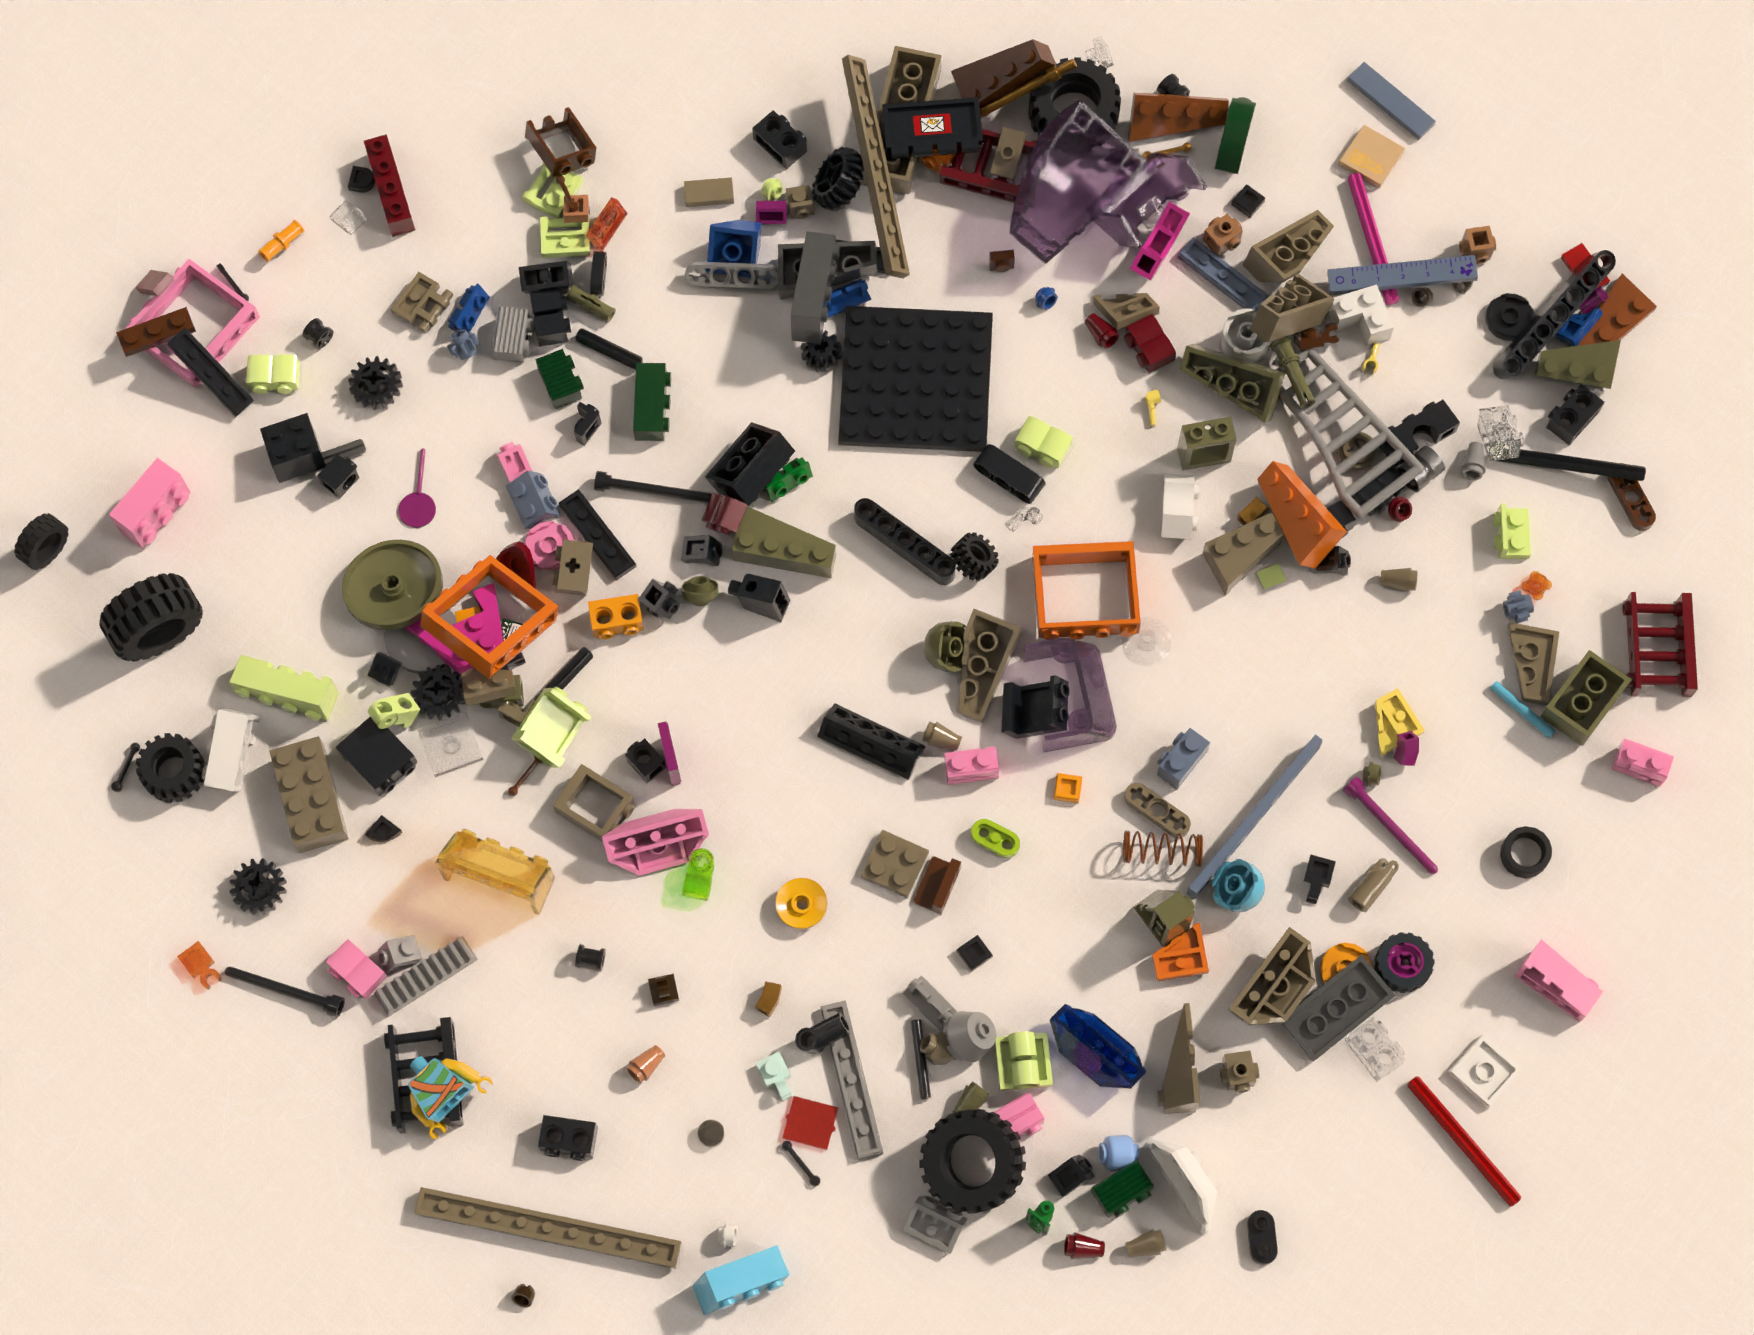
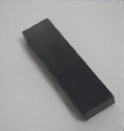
(210, 372)
(596, 531)

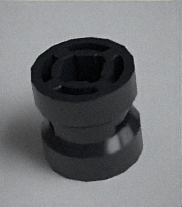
(1171, 86)

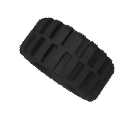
(1084, 79)
(150, 617)
(938, 1166)

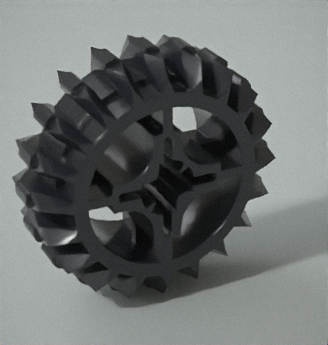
(838, 179)

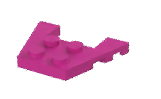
(481, 628)

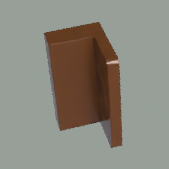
(937, 884)

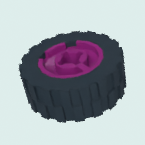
(1409, 976)

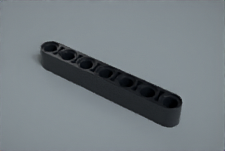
(1563, 309)

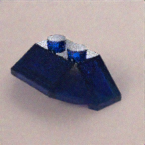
(1096, 1048)

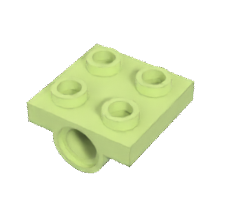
(1023, 1061)

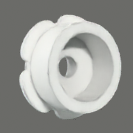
(727, 1235)

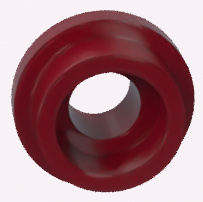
(1405, 509)

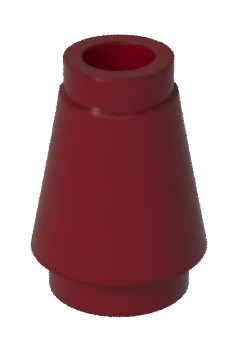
(1102, 331)
(1082, 1246)

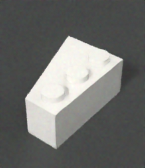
(229, 749)

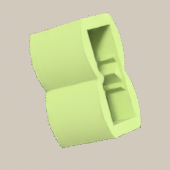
(273, 373)
(1043, 442)

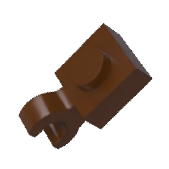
(1314, 338)

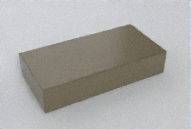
(708, 192)

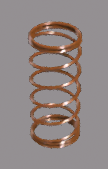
(1198, 848)

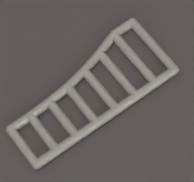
(1327, 450)

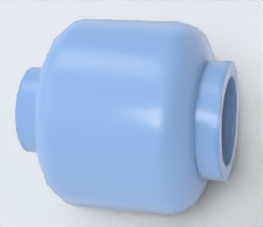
(1117, 1152)

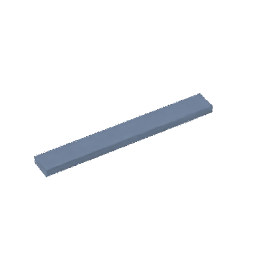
(1255, 816)

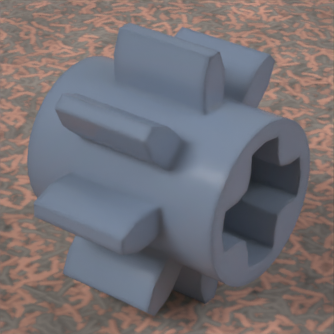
(463, 344)
(1518, 606)

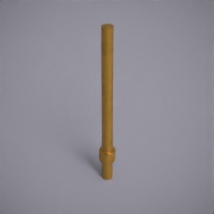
(1052, 74)

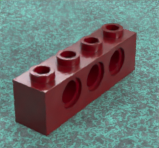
(389, 185)

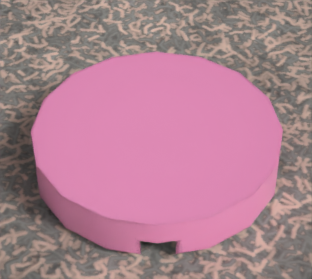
(543, 541)

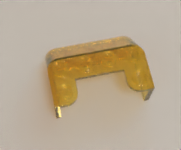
(497, 867)

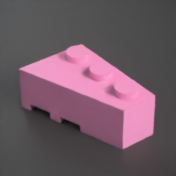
(1559, 981)

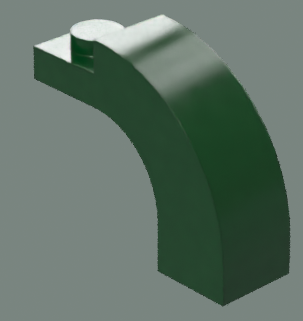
(1235, 135)

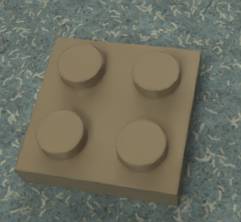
(895, 863)

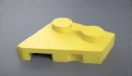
(1394, 718)

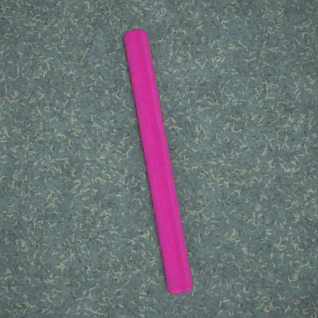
(1370, 229)

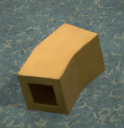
(1252, 511)
(769, 998)

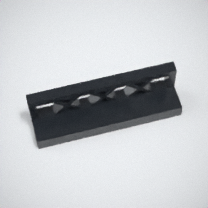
(869, 743)

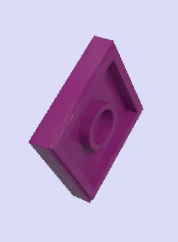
(669, 753)

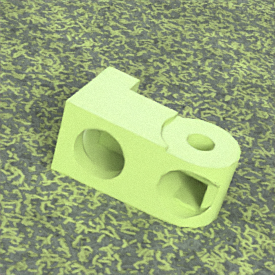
(392, 712)

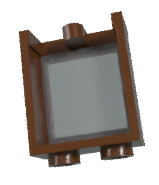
(562, 145)

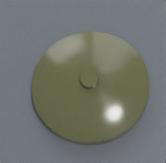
(391, 584)

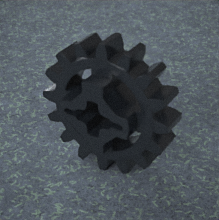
(370, 374)
(440, 702)
(259, 876)

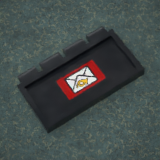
(932, 125)

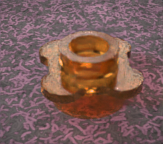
(1541, 580)

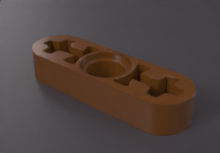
(1645, 510)

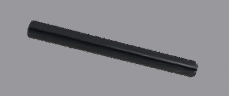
(1579, 464)

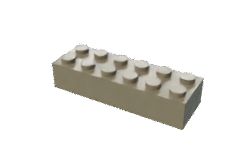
(910, 78)

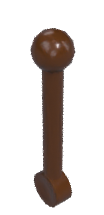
(573, 206)
(512, 791)

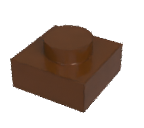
(1001, 260)

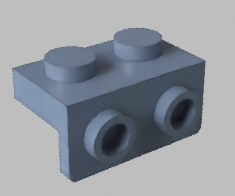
(532, 498)

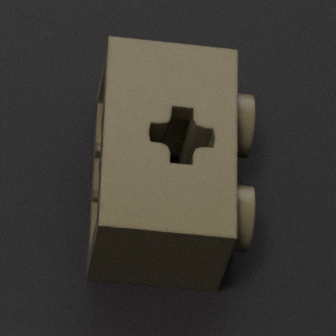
(581, 554)

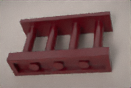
(976, 181)
(1682, 632)

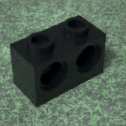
(775, 142)
(1577, 416)
(569, 1130)

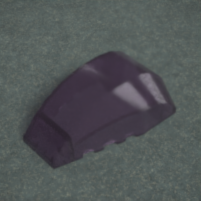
(1070, 180)

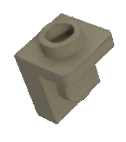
(800, 202)
(513, 713)

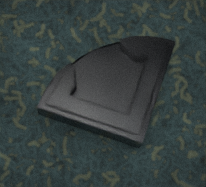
(383, 830)

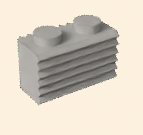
(512, 334)

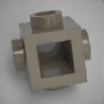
(1242, 1063)

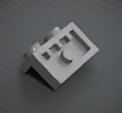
(934, 1223)

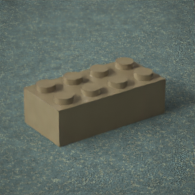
(308, 794)

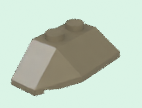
(1278, 982)

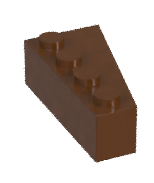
(1003, 71)

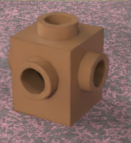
(1223, 234)
(1478, 242)

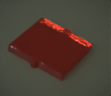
(810, 1123)

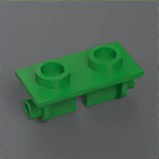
(797, 473)
(1041, 1217)

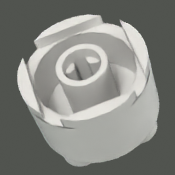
(1240, 341)

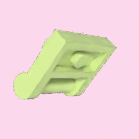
(553, 200)
(566, 242)

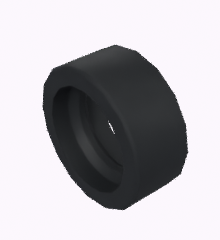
(1535, 835)

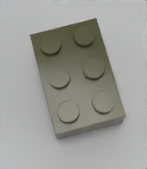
(1585, 697)

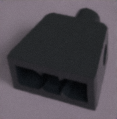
(761, 596)

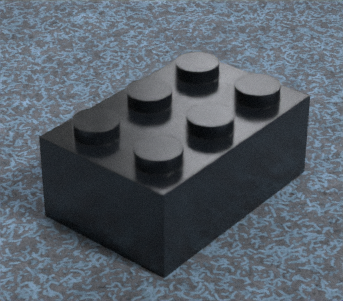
(750, 463)

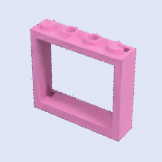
(224, 340)

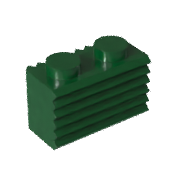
(559, 378)
(1122, 1189)

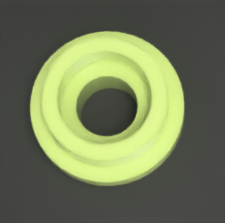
(772, 189)

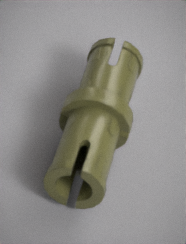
(591, 303)

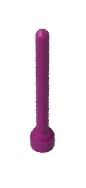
(1357, 791)

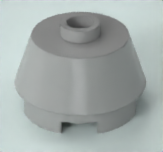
(969, 1035)

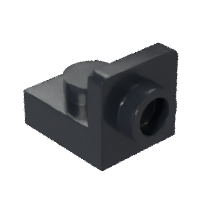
(588, 426)
(701, 549)
(1336, 561)
(1071, 1174)

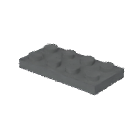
(1338, 1008)

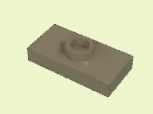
(1008, 153)

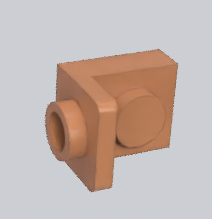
(583, 212)

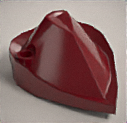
(519, 560)

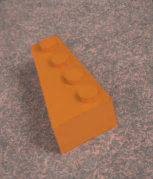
(1302, 517)

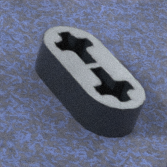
(598, 273)

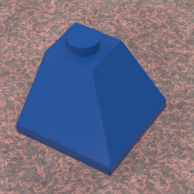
(734, 243)

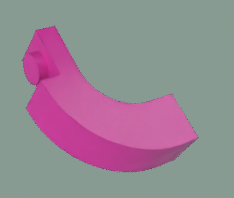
(1160, 241)

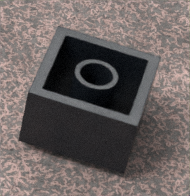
(293, 447)

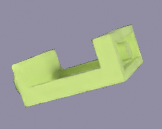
(551, 726)

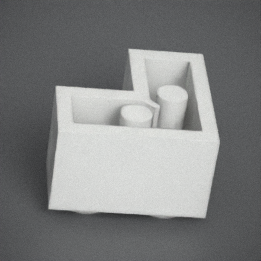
(1364, 309)

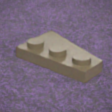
(1534, 660)

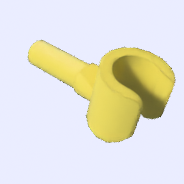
(1372, 358)
(1151, 398)

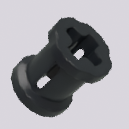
(590, 957)

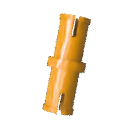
(281, 240)

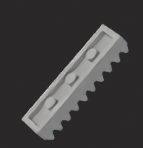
(425, 976)

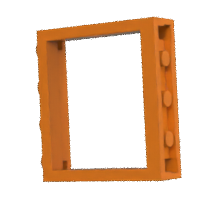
(1083, 554)
(465, 648)

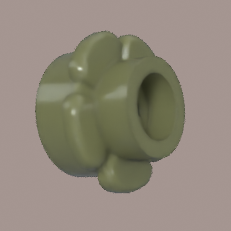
(1372, 774)

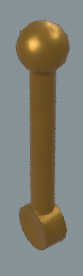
(1185, 147)

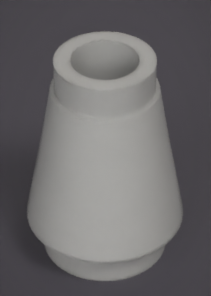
(1474, 462)

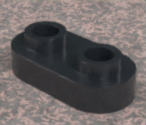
(1262, 1237)

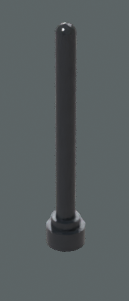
(605, 482)
(331, 1004)

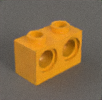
(615, 609)

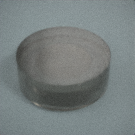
(711, 1133)

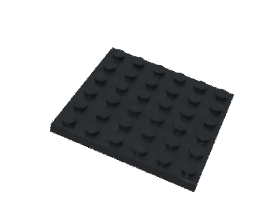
(915, 378)

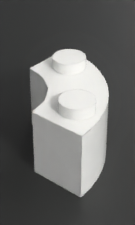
(1177, 506)

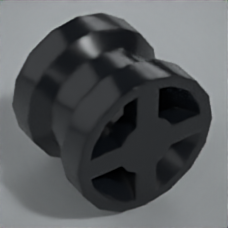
(317, 333)

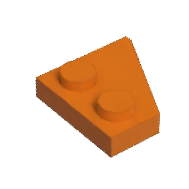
(1182, 956)

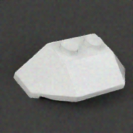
(1186, 1179)

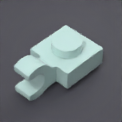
(775, 1073)

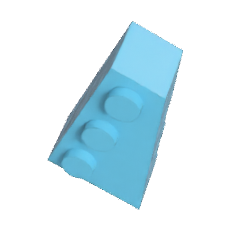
(740, 1280)

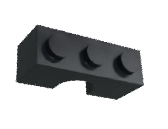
(1434, 420)

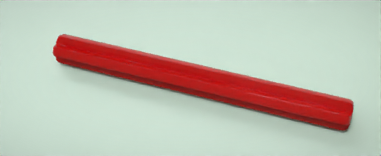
(1464, 1141)

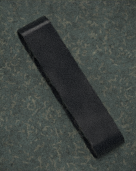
(899, 531)

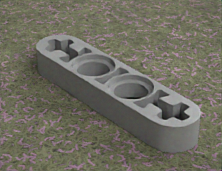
(732, 278)

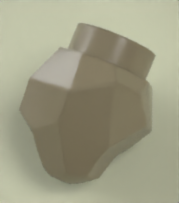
(935, 1048)

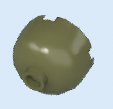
(945, 646)

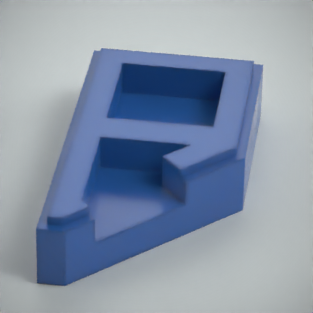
(1577, 327)

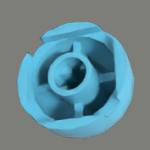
(1238, 886)

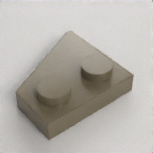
(1126, 308)

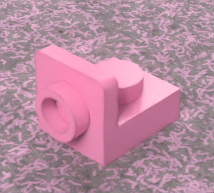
(513, 460)

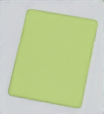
(1271, 576)

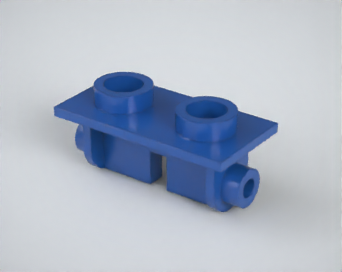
(848, 295)
(473, 303)

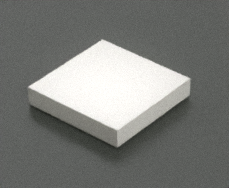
(1485, 1071)

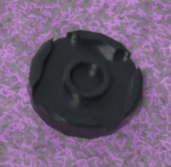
(1508, 316)

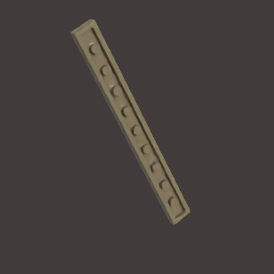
(875, 167)
(548, 1227)

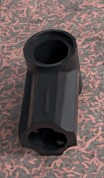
(824, 1034)

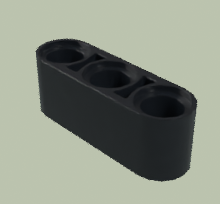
(1009, 474)

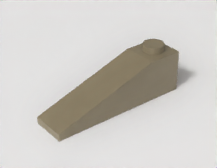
(1180, 1082)

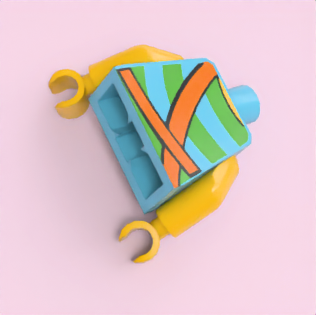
(440, 1088)

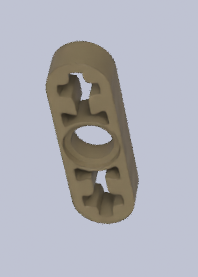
(1138, 805)

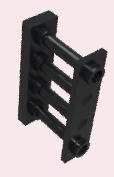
(444, 1034)

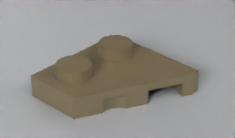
(480, 689)

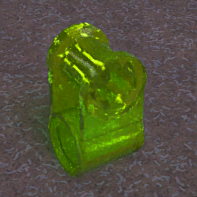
(699, 879)

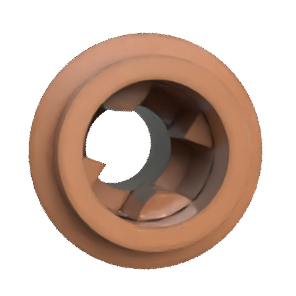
(645, 1064)

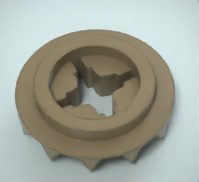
(1360, 440)

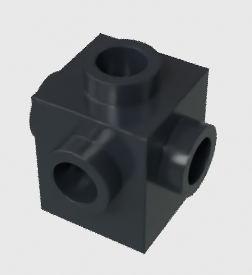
(661, 598)

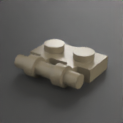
(415, 299)

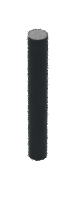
(921, 1063)

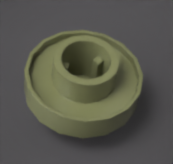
(700, 590)

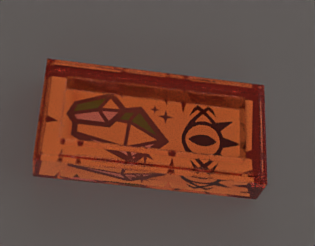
(606, 224)

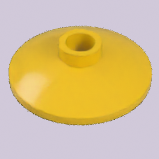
(798, 891)

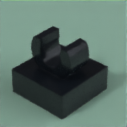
(384, 669)

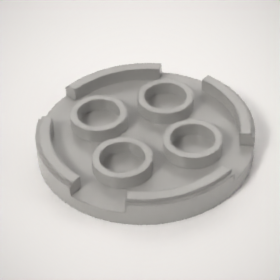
(411, 652)

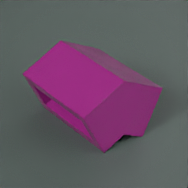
(771, 212)

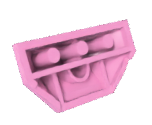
(656, 840)

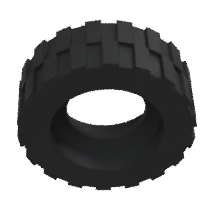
(41, 541)

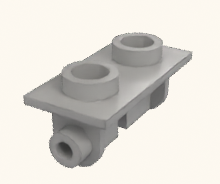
(929, 1002)

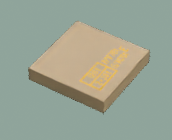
(1371, 156)

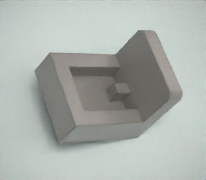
(399, 953)

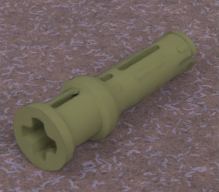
(1289, 362)

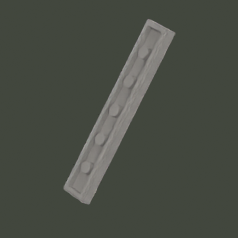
(854, 1088)

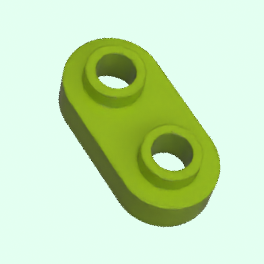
(996, 838)

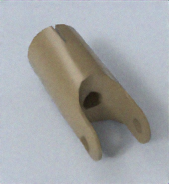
(1373, 884)

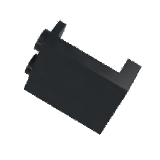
(1035, 708)
(377, 756)

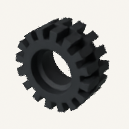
(974, 556)

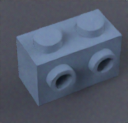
(1183, 758)

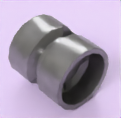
(1432, 465)

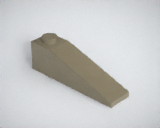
(1288, 250)
(986, 654)

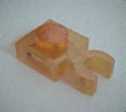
(198, 962)

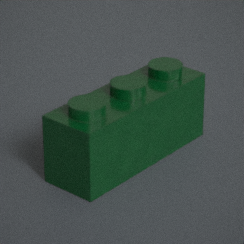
(651, 402)

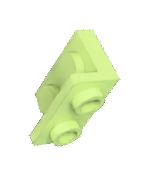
(1513, 532)

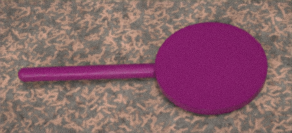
(417, 508)

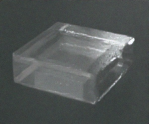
(1150, 212)

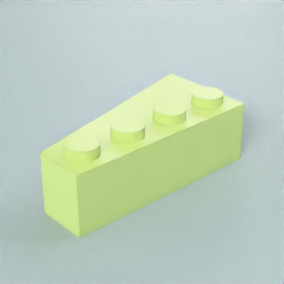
(284, 688)

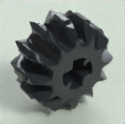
(830, 354)

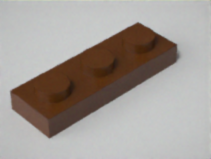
(154, 332)

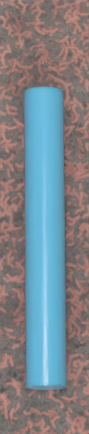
(1522, 709)

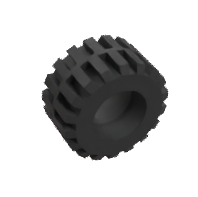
(160, 751)

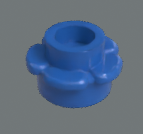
(1046, 298)

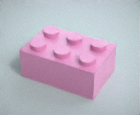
(150, 503)

